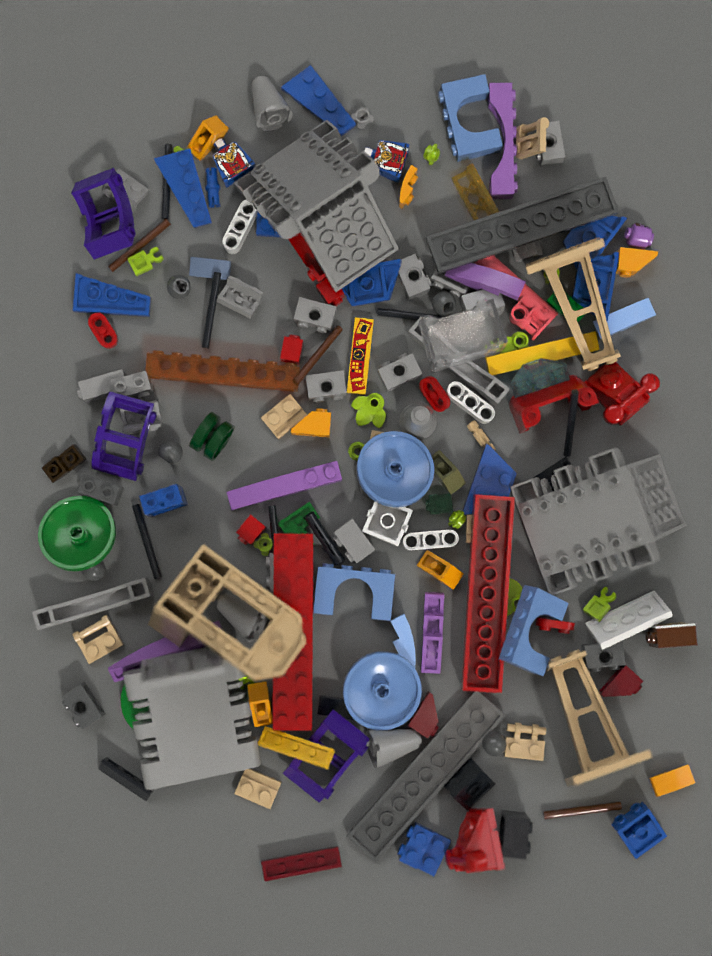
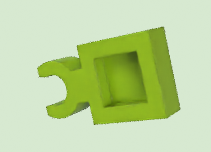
(142, 262)
(599, 606)

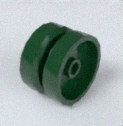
(211, 436)

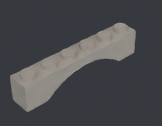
(472, 374)
(92, 604)

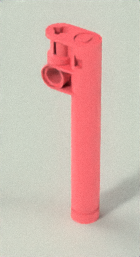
(535, 311)

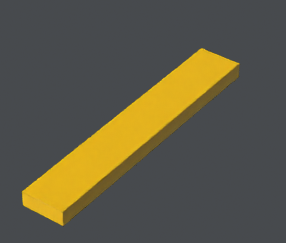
(551, 350)

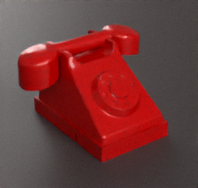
(620, 392)
(477, 844)

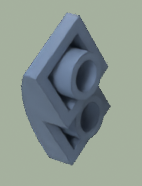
(206, 267)

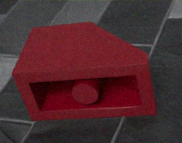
(621, 683)
(425, 717)

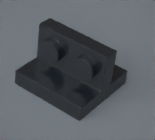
(469, 784)

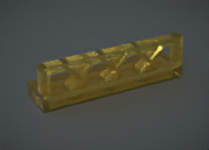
(479, 189)

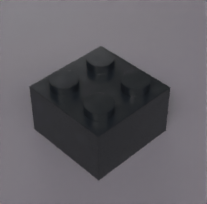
(514, 834)

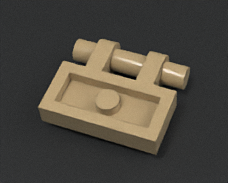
(525, 748)

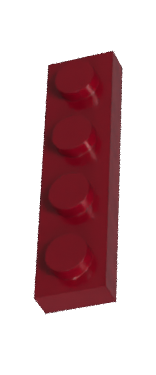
(301, 863)

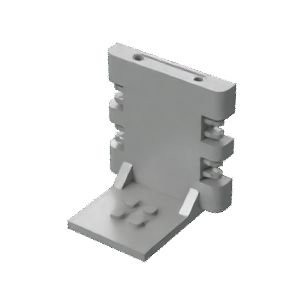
(324, 194)
(592, 519)
(190, 718)

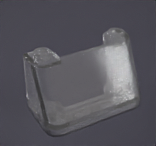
(463, 336)

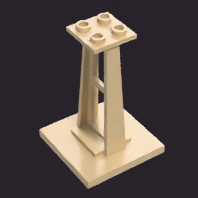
(550, 265)
(589, 769)

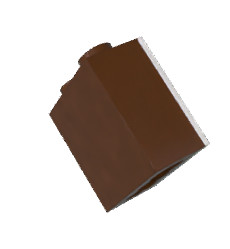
(671, 635)

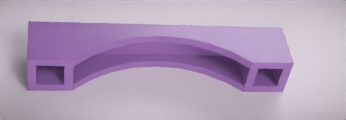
(501, 105)

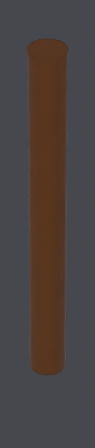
(139, 245)
(317, 355)
(582, 810)

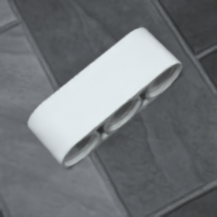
(239, 235)
(474, 411)
(439, 540)

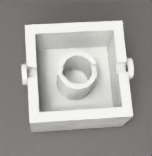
(387, 523)

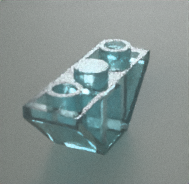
(538, 375)

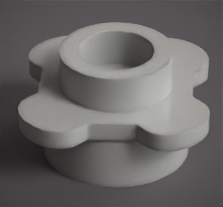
(362, 122)

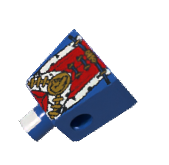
(389, 158)
(231, 161)

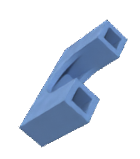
(466, 143)
(380, 583)
(516, 647)

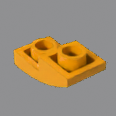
(406, 190)
(672, 780)

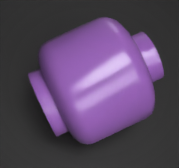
(639, 236)

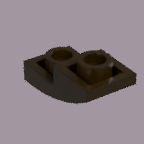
(64, 463)

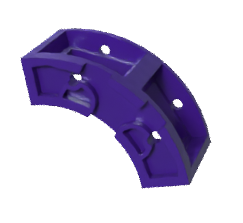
(94, 241)
(113, 464)
(349, 735)

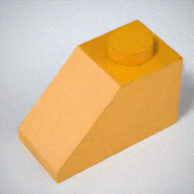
(206, 135)
(633, 260)
(316, 424)
(440, 569)
(260, 704)

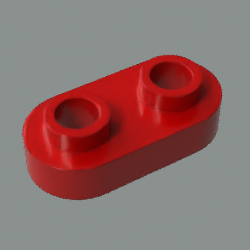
(103, 331)
(434, 394)
(562, 626)

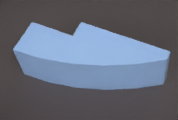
(628, 316)
(405, 642)

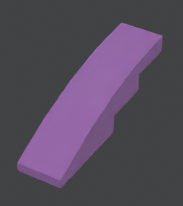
(488, 279)
(432, 632)

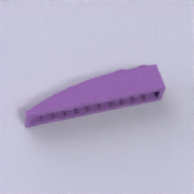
(285, 485)
(156, 649)

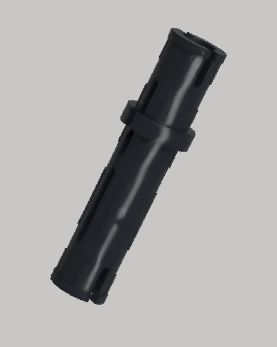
(328, 544)

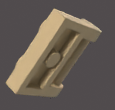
(534, 143)
(101, 645)

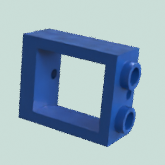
(159, 500)

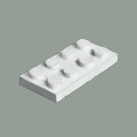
(629, 619)

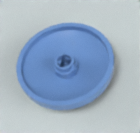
(395, 469)
(382, 690)

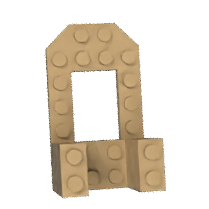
(198, 585)

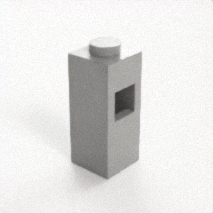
(98, 386)

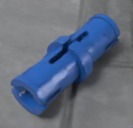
(212, 187)

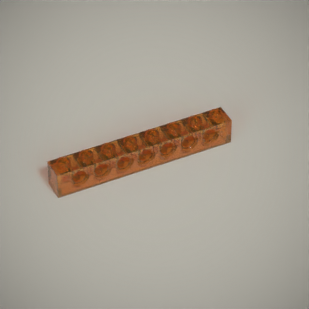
(157, 358)

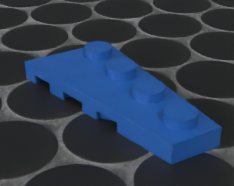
(314, 95)
(185, 183)
(105, 298)

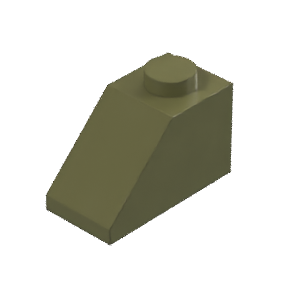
(447, 473)

